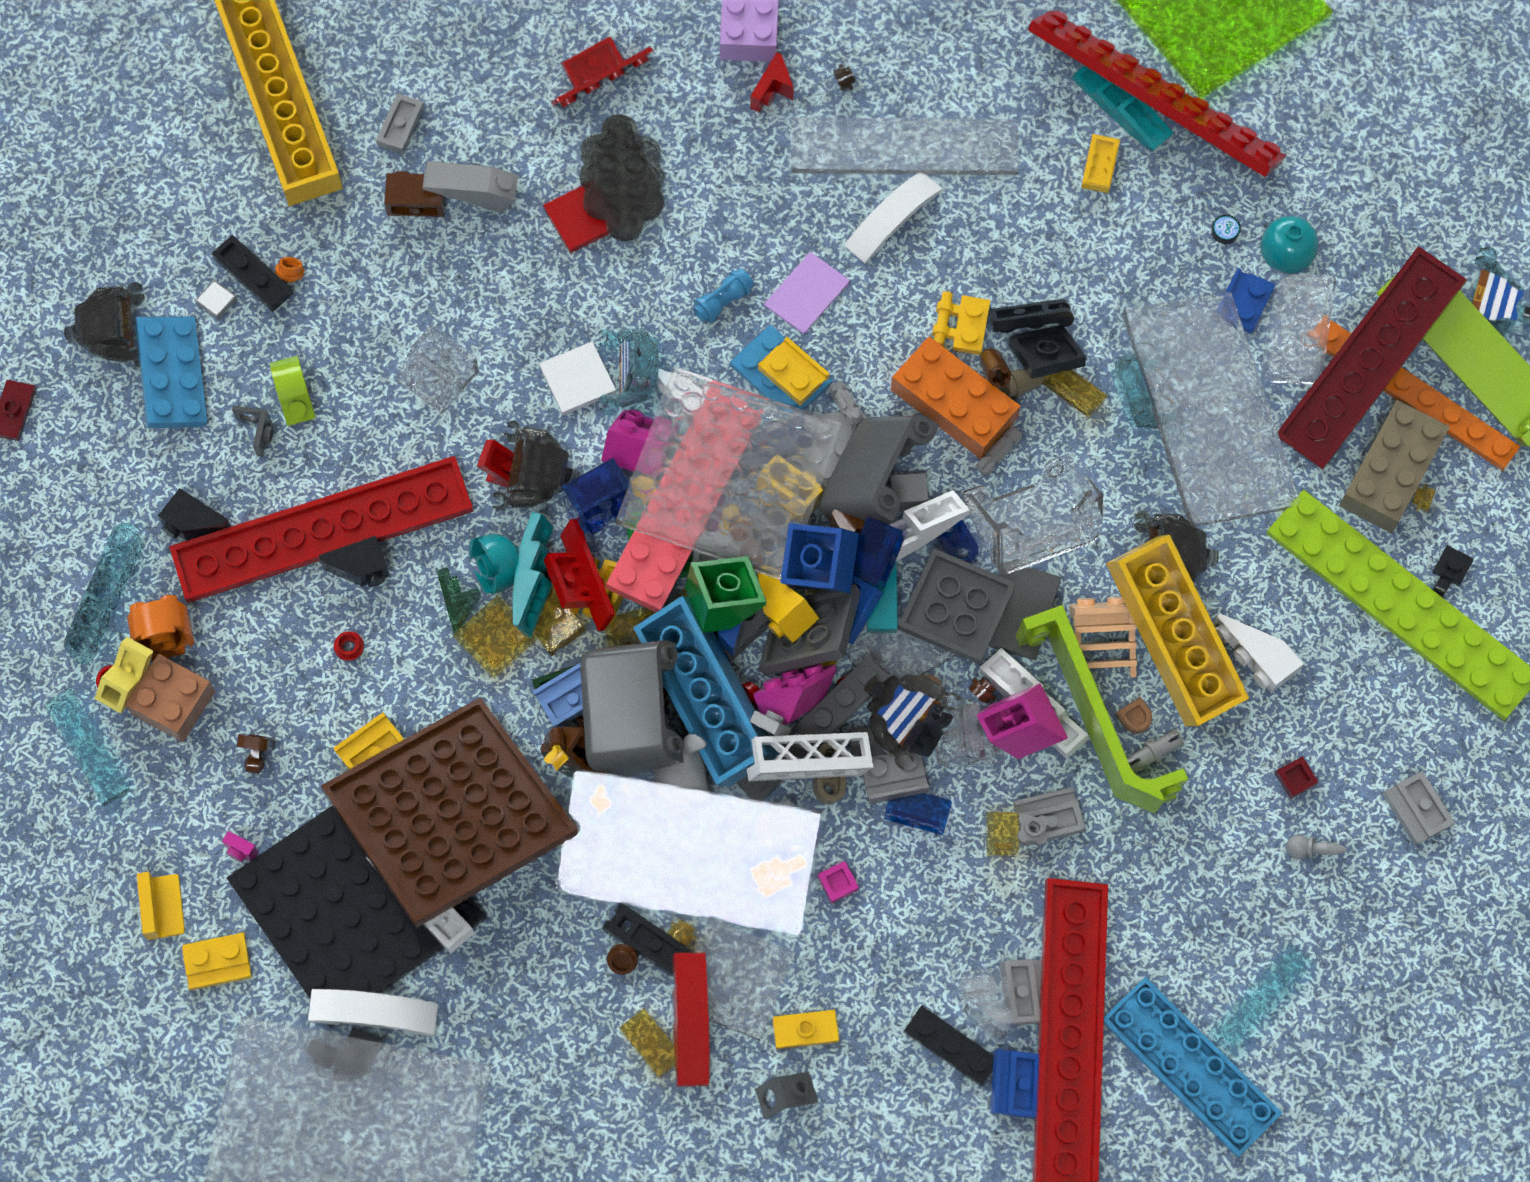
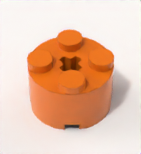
(161, 626)

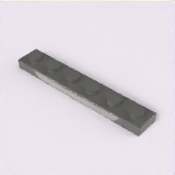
(824, 719)

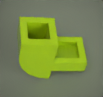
(292, 390)

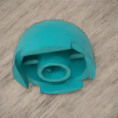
(1289, 244)
(495, 558)

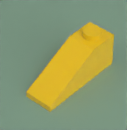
(785, 609)

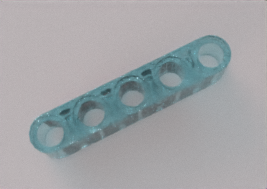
(101, 580)

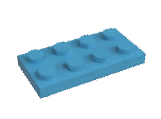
(170, 372)

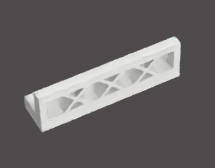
(810, 768)

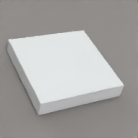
(577, 378)

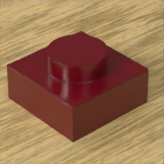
(1296, 777)

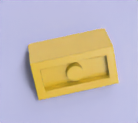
(160, 905)

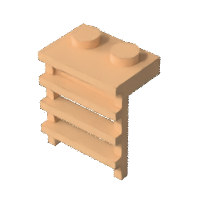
(1105, 617)

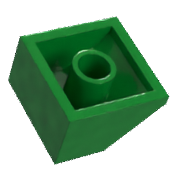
(723, 592)

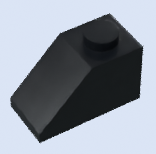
(189, 517)
(357, 563)

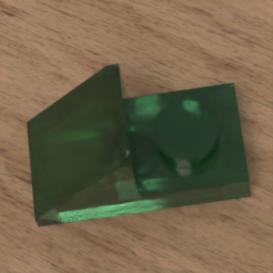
(458, 604)

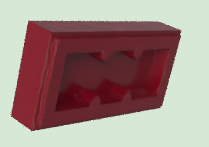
(14, 408)

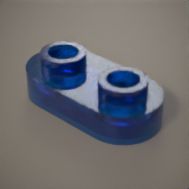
(959, 539)

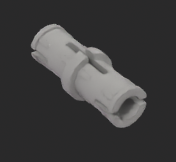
(1155, 751)

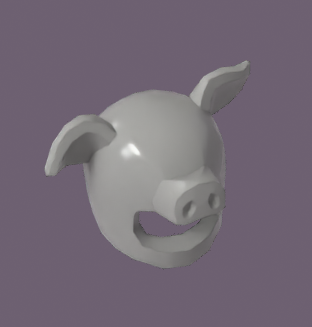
(690, 773)

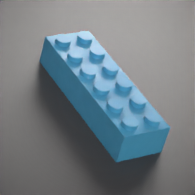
(706, 692)

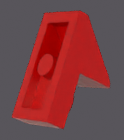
(774, 80)
(496, 462)

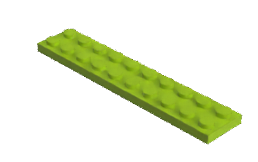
(1403, 604)

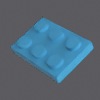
(747, 366)

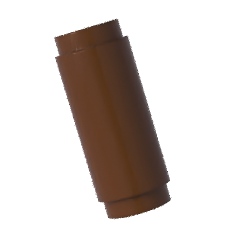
(995, 368)

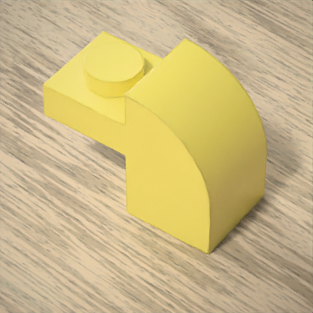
(125, 674)

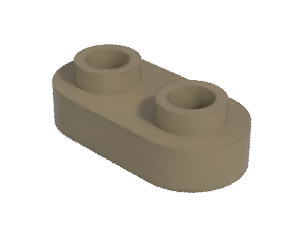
(837, 784)

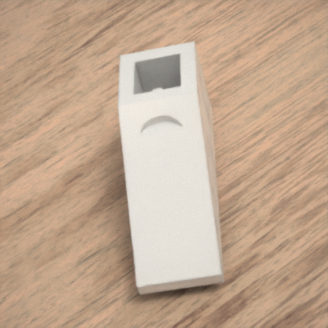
(1264, 654)

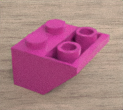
(627, 438)
(795, 691)
(1022, 723)

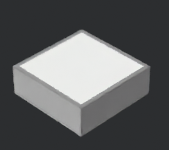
(216, 299)

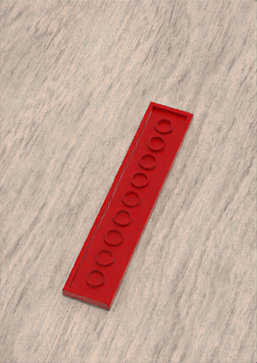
(1158, 93)
(320, 526)
(1071, 1032)

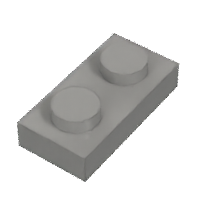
(400, 123)

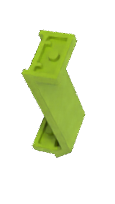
(1483, 364)
(1125, 784)

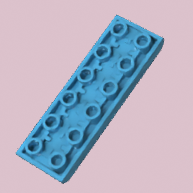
(1191, 1067)

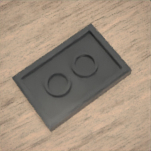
(1032, 595)

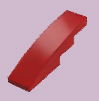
(691, 1019)

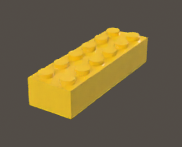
(1177, 630)

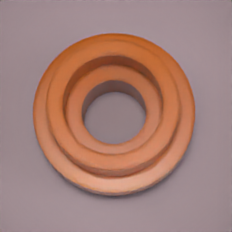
(289, 269)

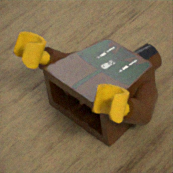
(566, 750)

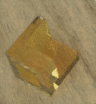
(1001, 833)

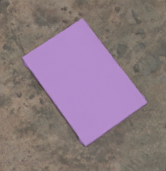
(806, 293)

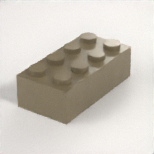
(1394, 466)

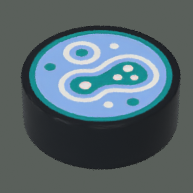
(1225, 229)

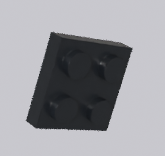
(1047, 351)

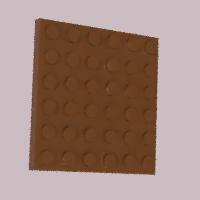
(449, 811)

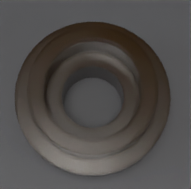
(844, 77)

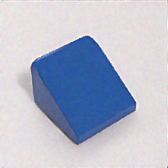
(730, 638)

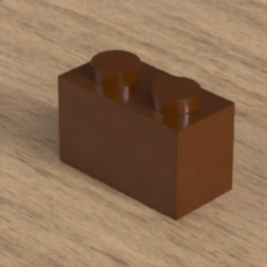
(407, 198)

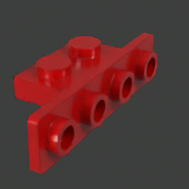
(593, 65)
(577, 577)

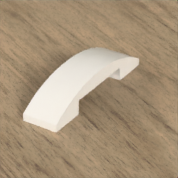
(891, 215)
(373, 1010)

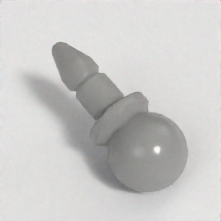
(1301, 847)

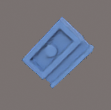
(562, 697)

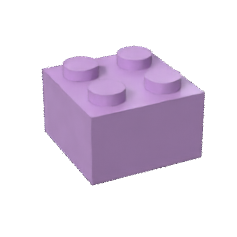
(748, 30)

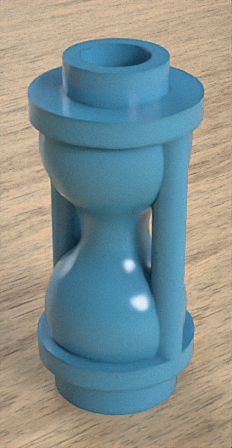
(732, 288)

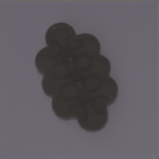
(621, 177)

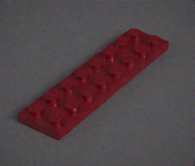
(1371, 357)

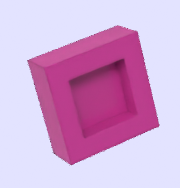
(239, 848)
(838, 882)

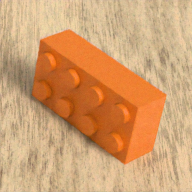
(955, 397)

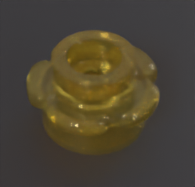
(1423, 498)
(682, 932)

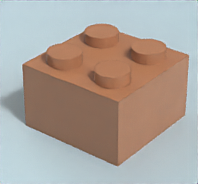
(170, 697)

